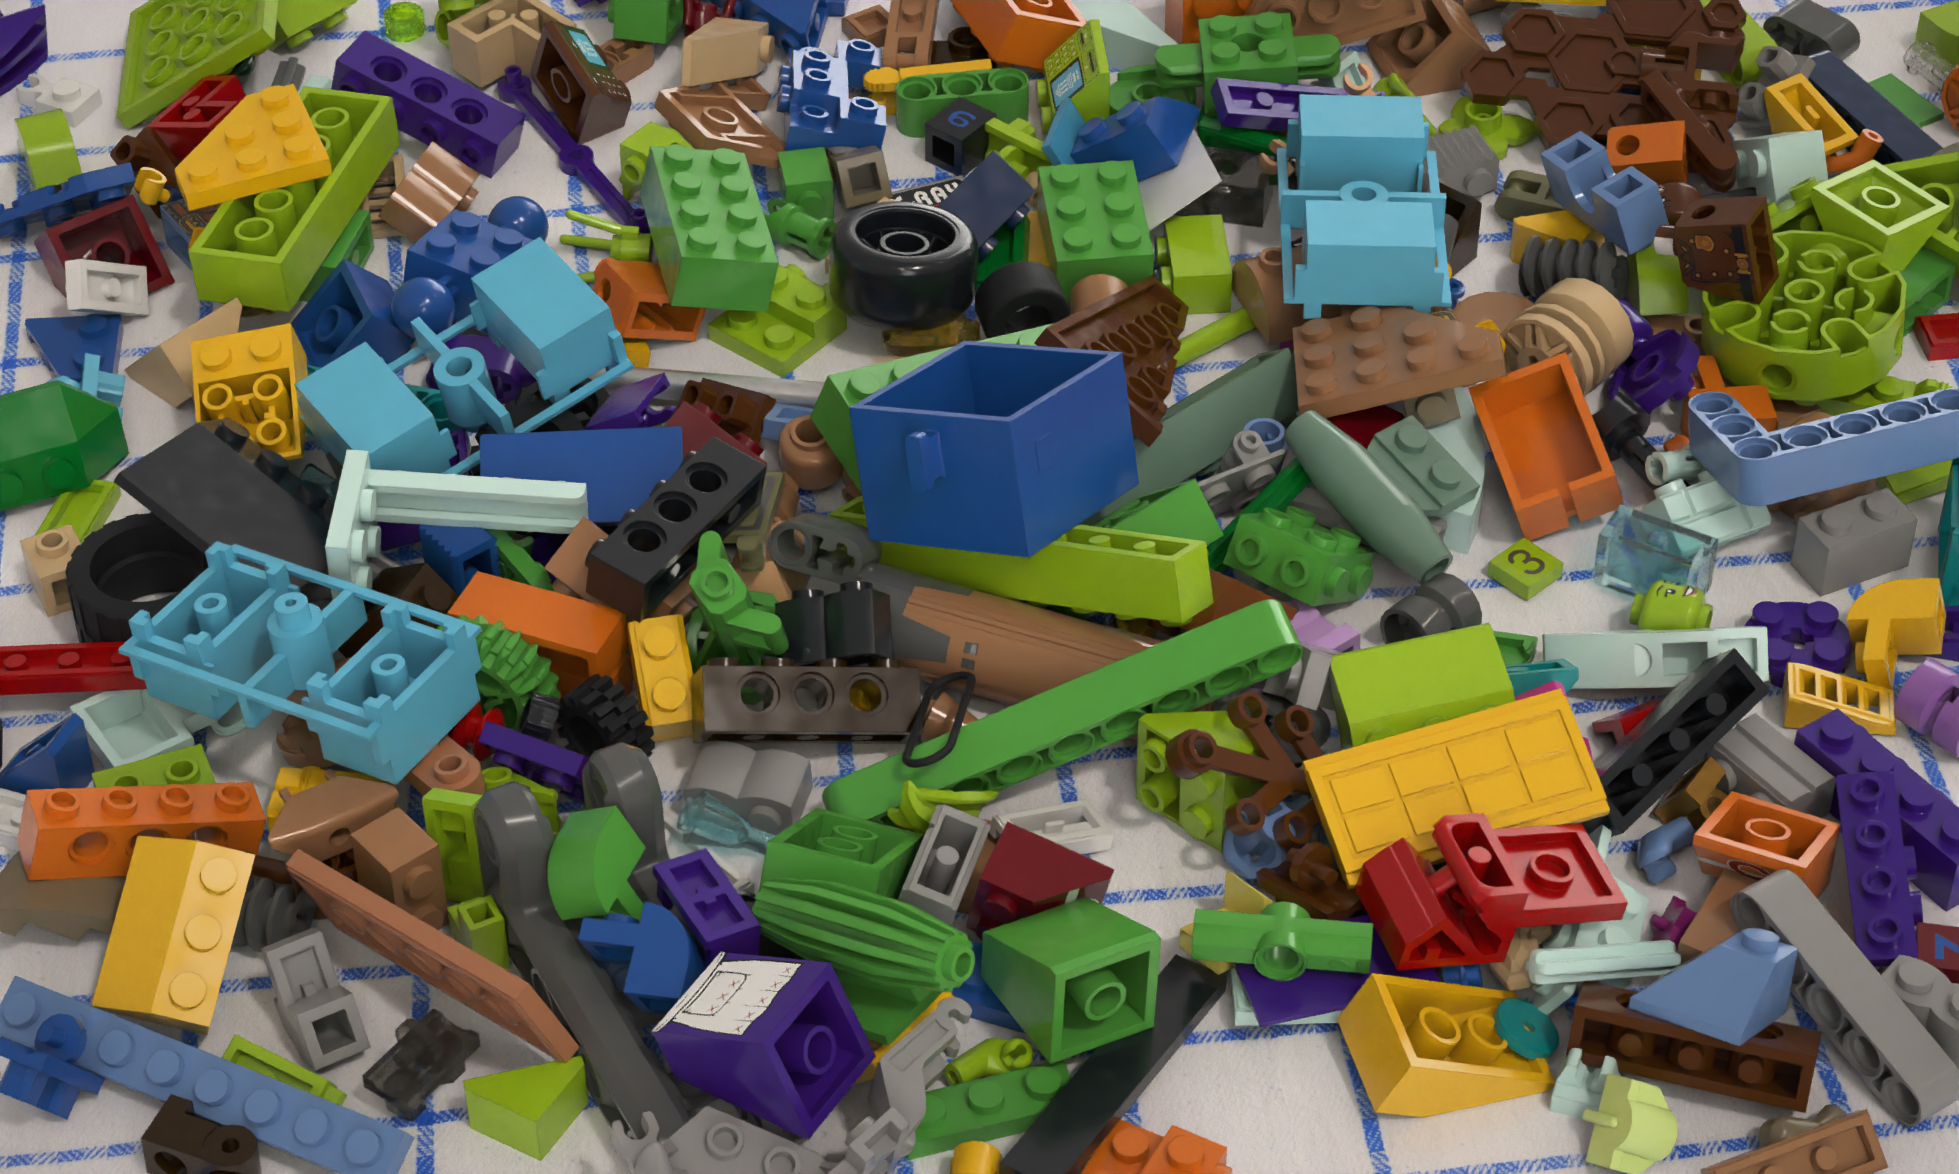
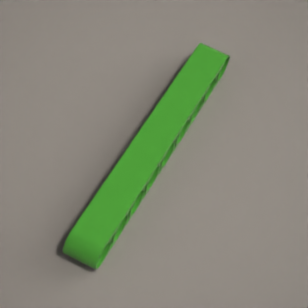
(1083, 712)

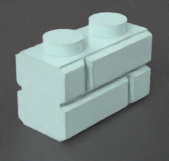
(1707, 509)

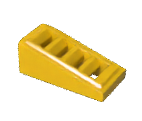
(1816, 692)

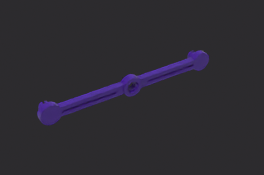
(573, 157)

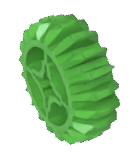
(509, 670)

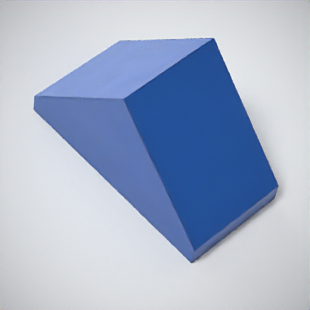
(51, 760)

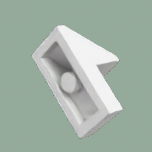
(106, 288)

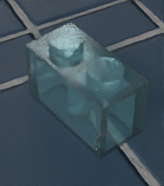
(1642, 548)

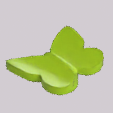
(1494, 127)

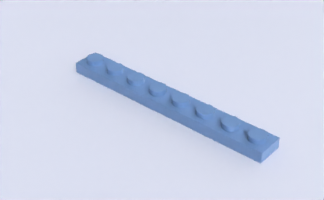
(219, 1088)

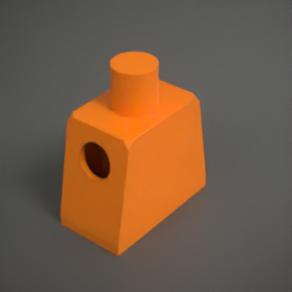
(1651, 148)
(636, 300)

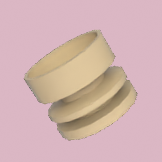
(1576, 320)

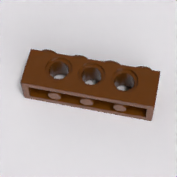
(1766, 1069)

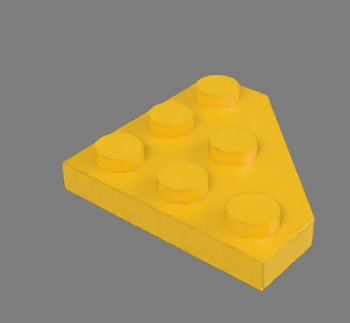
(254, 150)

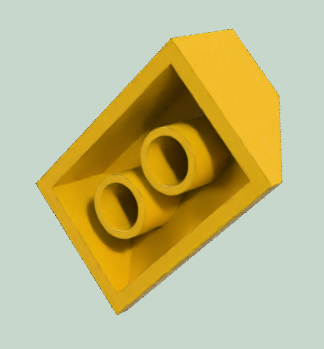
(173, 932)

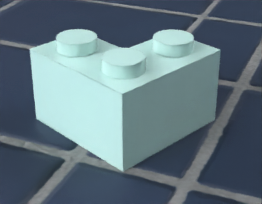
(1779, 162)

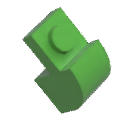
(593, 864)

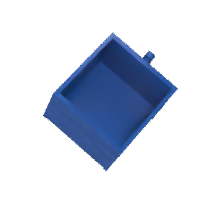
(995, 447)

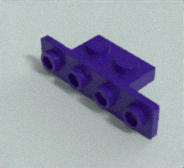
(1878, 867)

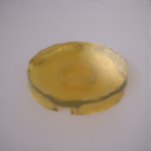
(914, 343)

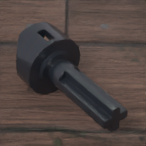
(1622, 430)

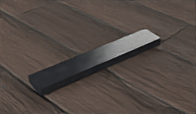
(1115, 1076)

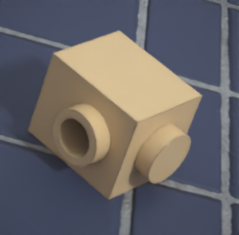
(46, 565)

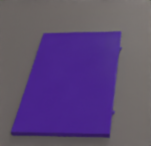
(1316, 990)

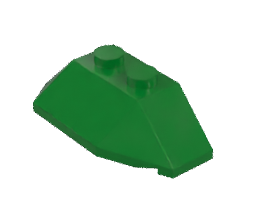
(55, 442)

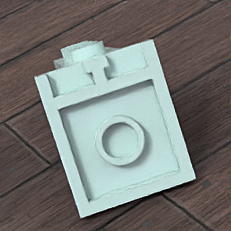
(438, 500)

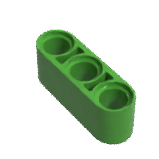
(924, 96)

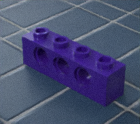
(432, 103)

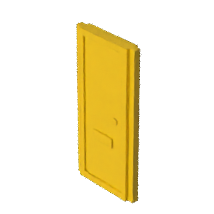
(1509, 761)

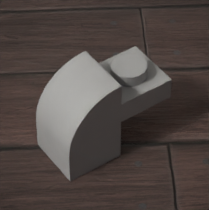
(1306, 681)
(311, 1002)

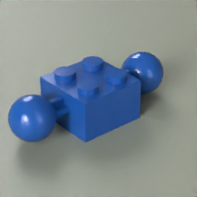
(459, 247)

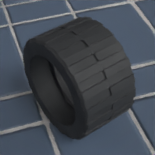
(122, 564)

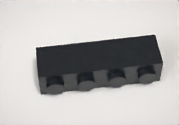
(1675, 737)

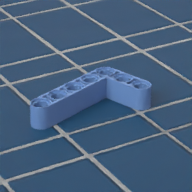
(1823, 453)

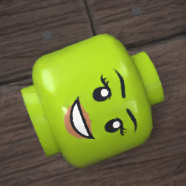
(1670, 607)

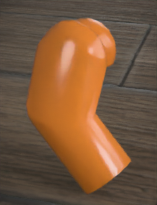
(1861, 152)

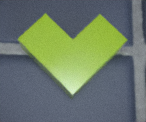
(480, 928)

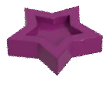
(1673, 922)

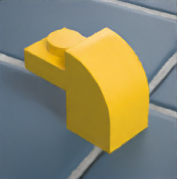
(1895, 621)

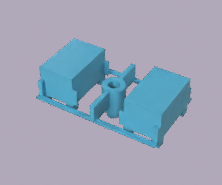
(1362, 206)
(528, 306)
(259, 639)

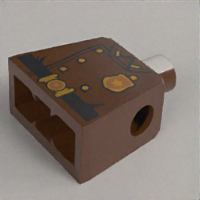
(1724, 247)

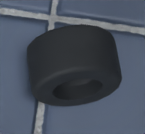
(1018, 287)

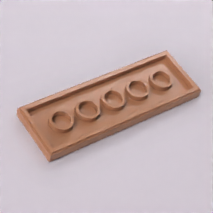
(433, 956)

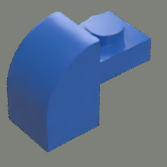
(659, 951)

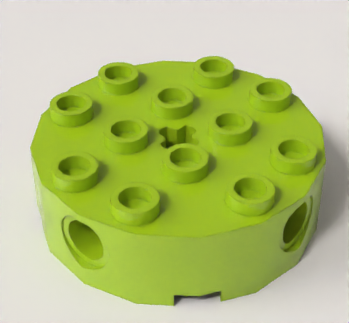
(1822, 326)

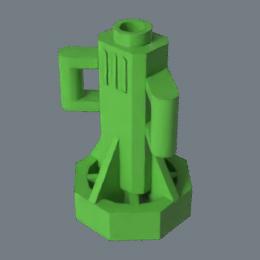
(730, 616)

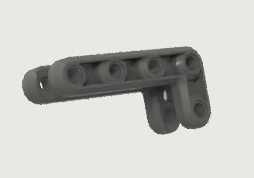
(546, 951)

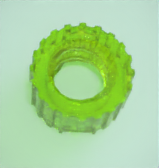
(404, 21)

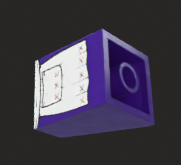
(768, 1038)

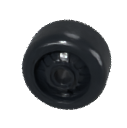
(903, 266)

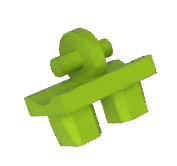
(1016, 145)

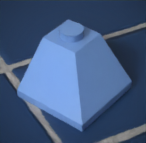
(1726, 989)

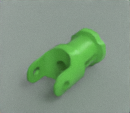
(794, 226)

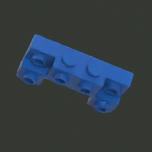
(818, 102)

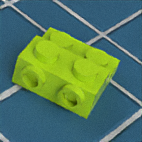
(792, 330)

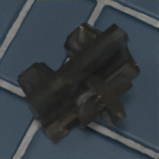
(421, 1060)

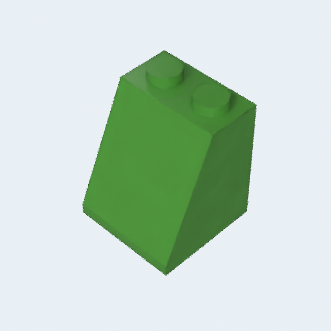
(1074, 976)

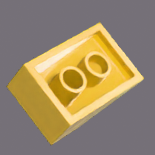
(1434, 1047)

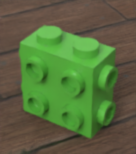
(1301, 556)

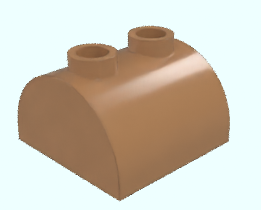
(1260, 291)

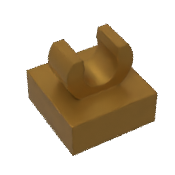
(1694, 795)

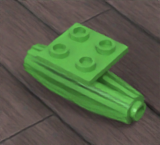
(881, 948)

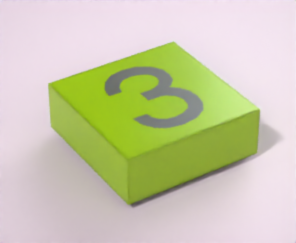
(1525, 568)

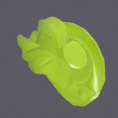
(920, 803)

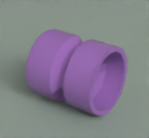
(1931, 704)

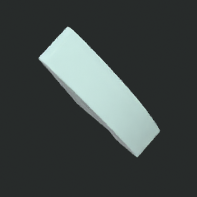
(1466, 445)

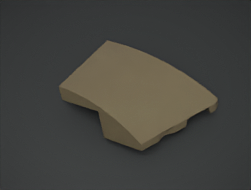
(57, 905)

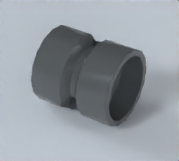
(1436, 607)

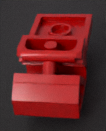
(1485, 891)

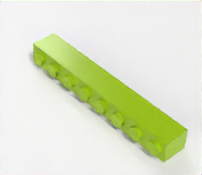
(1081, 570)

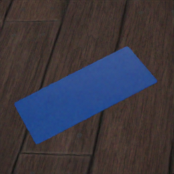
(613, 463)

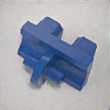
(46, 1074)

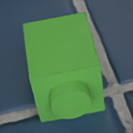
(807, 181)

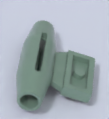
(1386, 487)

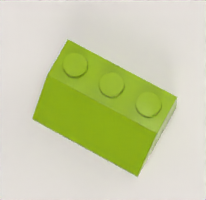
(1417, 683)

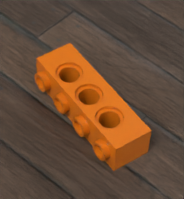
(96, 829)

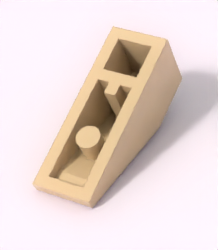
(726, 51)

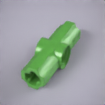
(1282, 941)

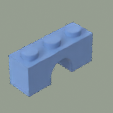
(1618, 205)

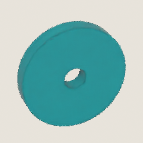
(1532, 1044)

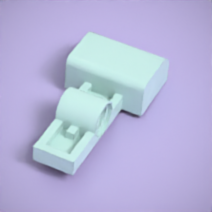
(135, 726)

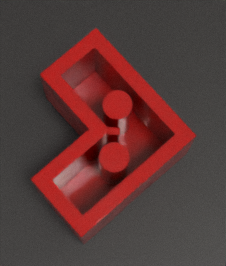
(197, 113)

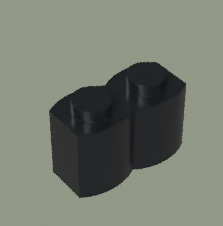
(837, 625)

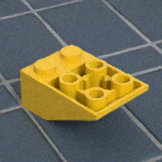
(252, 382)

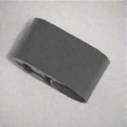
(1809, 28)

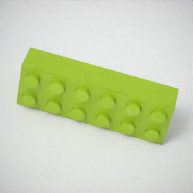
(276, 240)

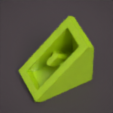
(528, 1104)

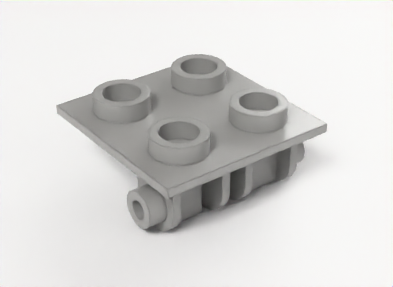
(1241, 474)

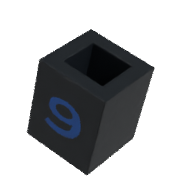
(957, 137)

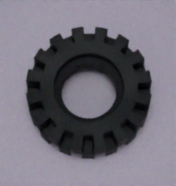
(600, 716)

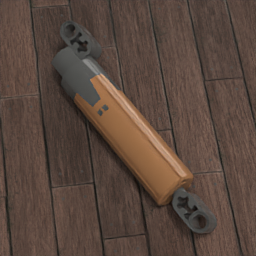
(954, 628)

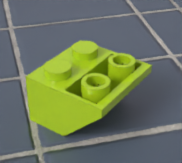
(1195, 803)

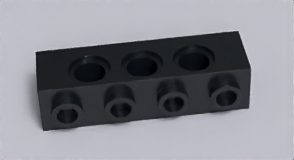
(661, 538)

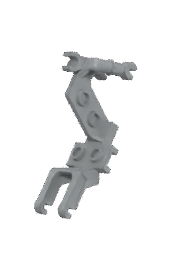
(726, 1145)

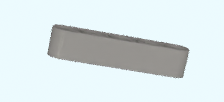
(1852, 1000)

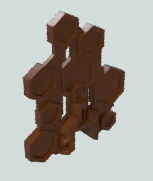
(1594, 63)

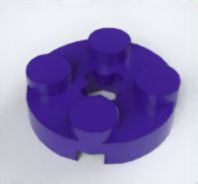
(1659, 371)
(1812, 625)

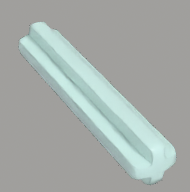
(1602, 962)

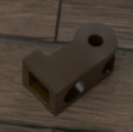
(189, 1145)

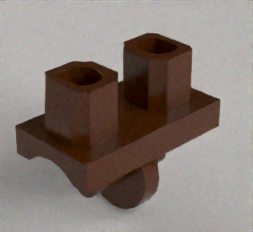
(147, 151)
(738, 407)
(1312, 883)

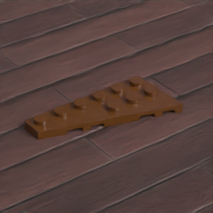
(1144, 327)

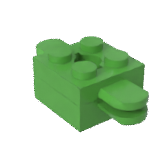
(1249, 50)

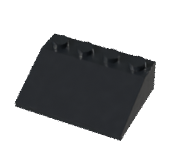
(231, 491)

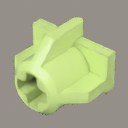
(1630, 1126)

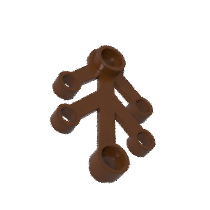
(1272, 769)

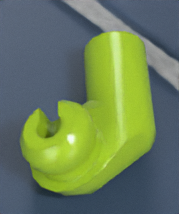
(989, 1059)

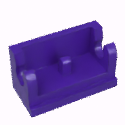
(629, 406)
(708, 904)

